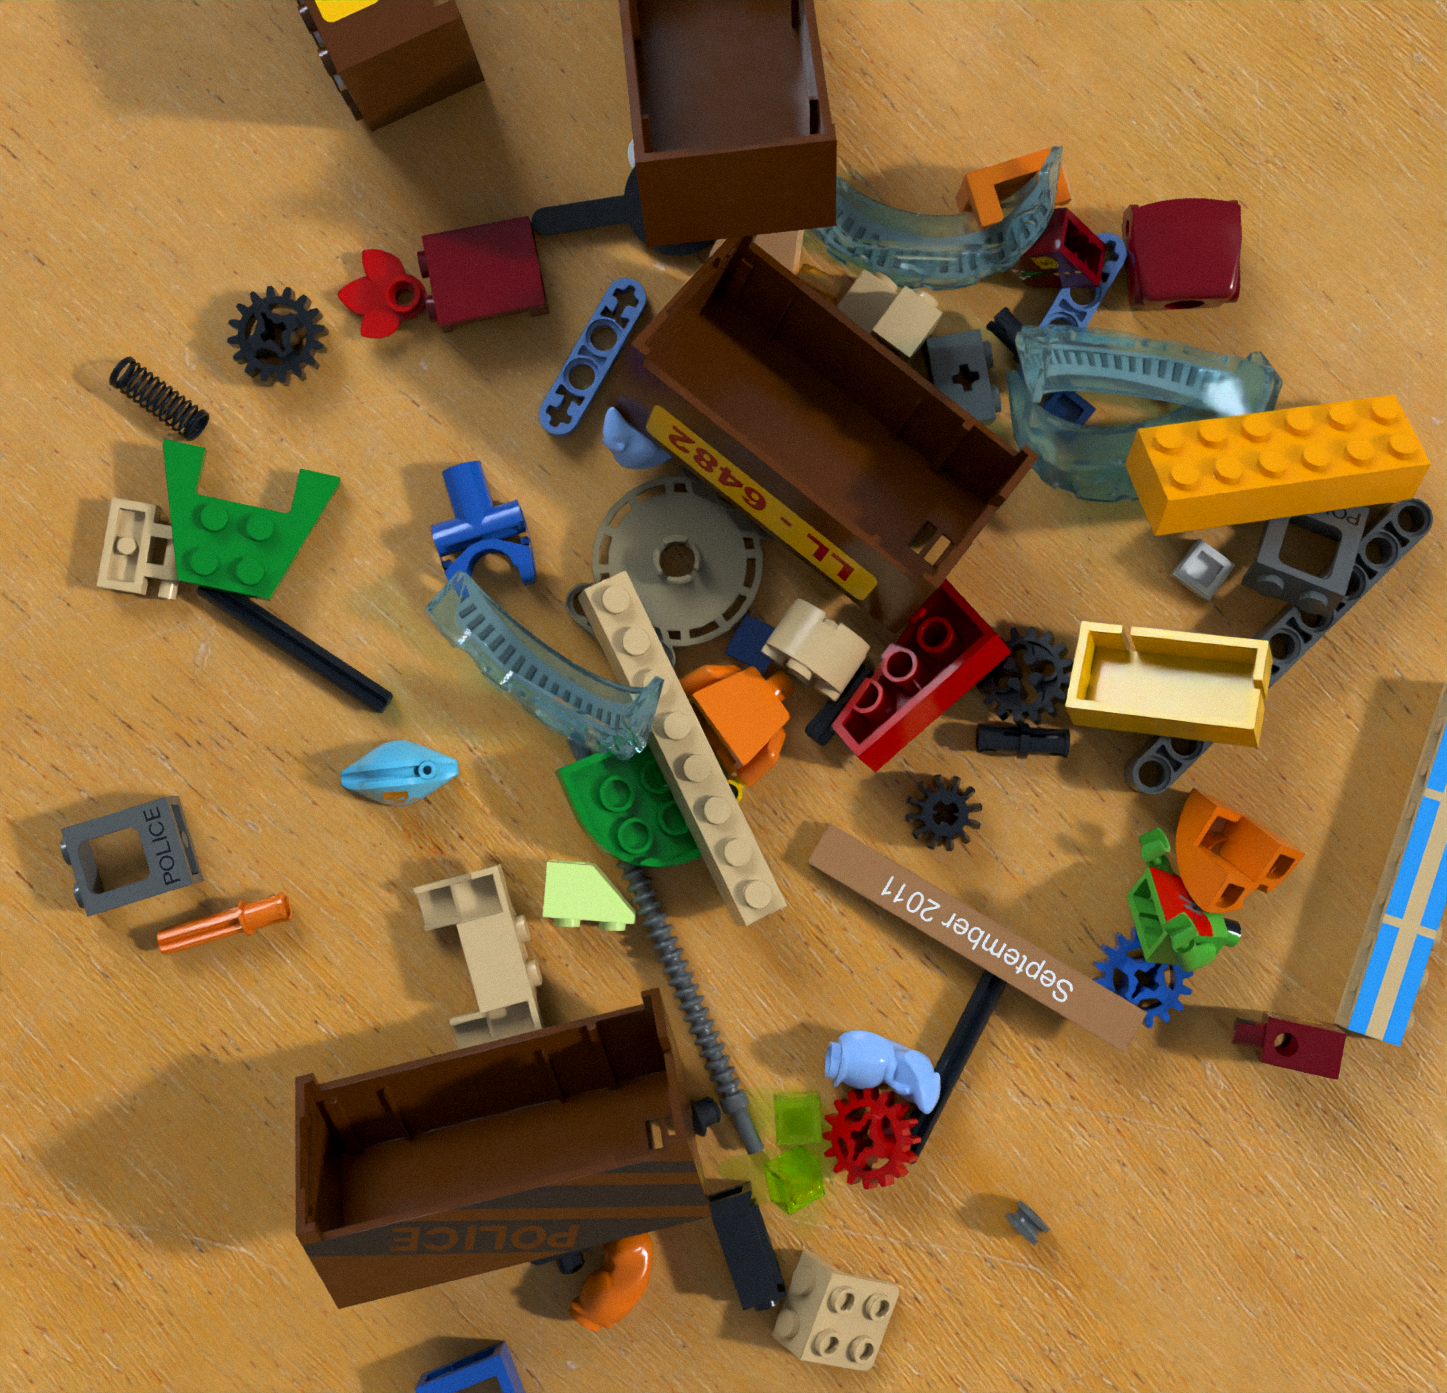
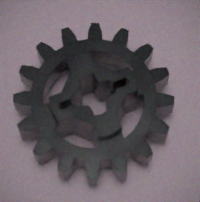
(294, 329)

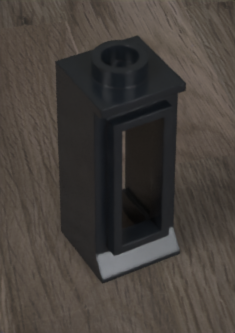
(747, 1247)

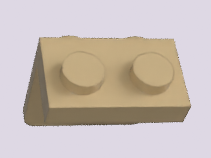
(834, 1315)

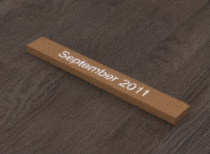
(977, 938)

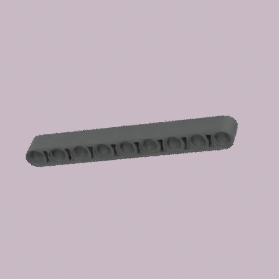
(1298, 637)

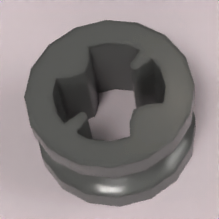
(1027, 1222)

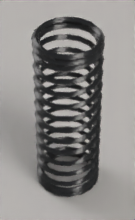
(198, 418)

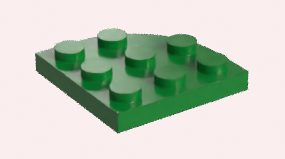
(628, 809)

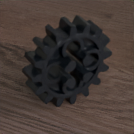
(1049, 688)

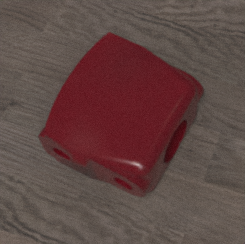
(1182, 253)

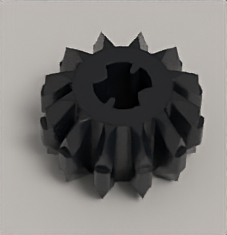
(940, 827)

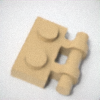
(130, 549)

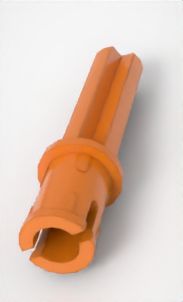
(243, 918)

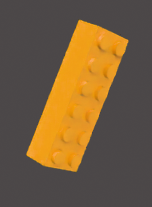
(1275, 464)

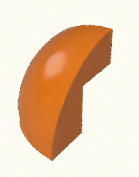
(1228, 854)

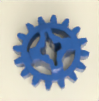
(1129, 986)

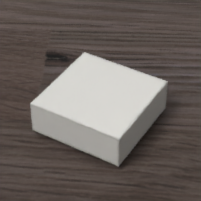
(1202, 570)

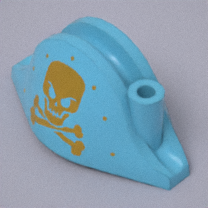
(399, 773)

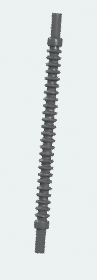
(733, 1100)

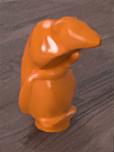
(615, 1286)

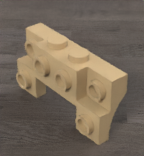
(493, 952)

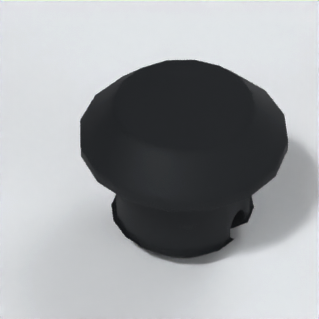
(704, 1114)

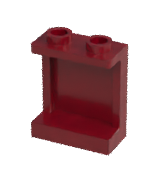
(483, 273)

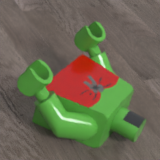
(1168, 919)

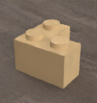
(893, 318)

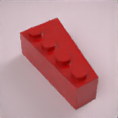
(920, 677)

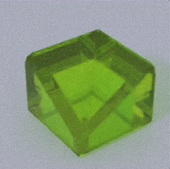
(797, 1118)
(794, 1179)

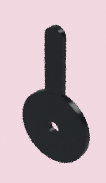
(606, 212)

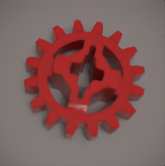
(854, 1146)

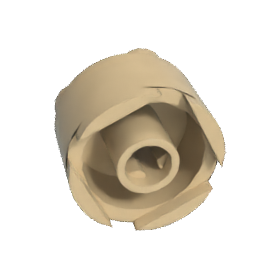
(816, 649)

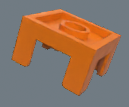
(988, 186)

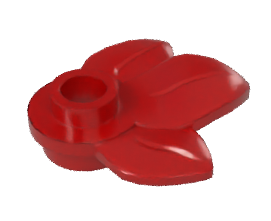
(378, 294)

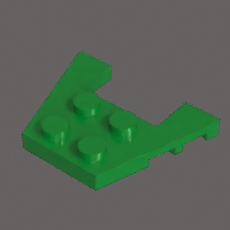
(233, 543)

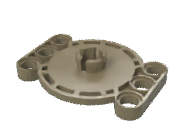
(687, 519)

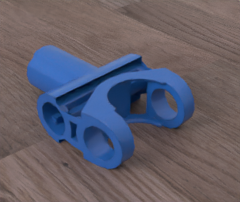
(480, 525)

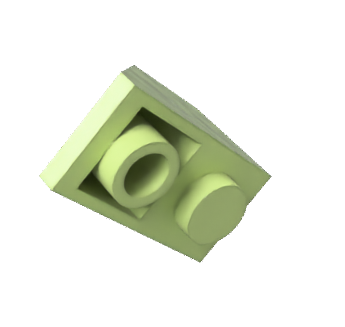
(584, 892)

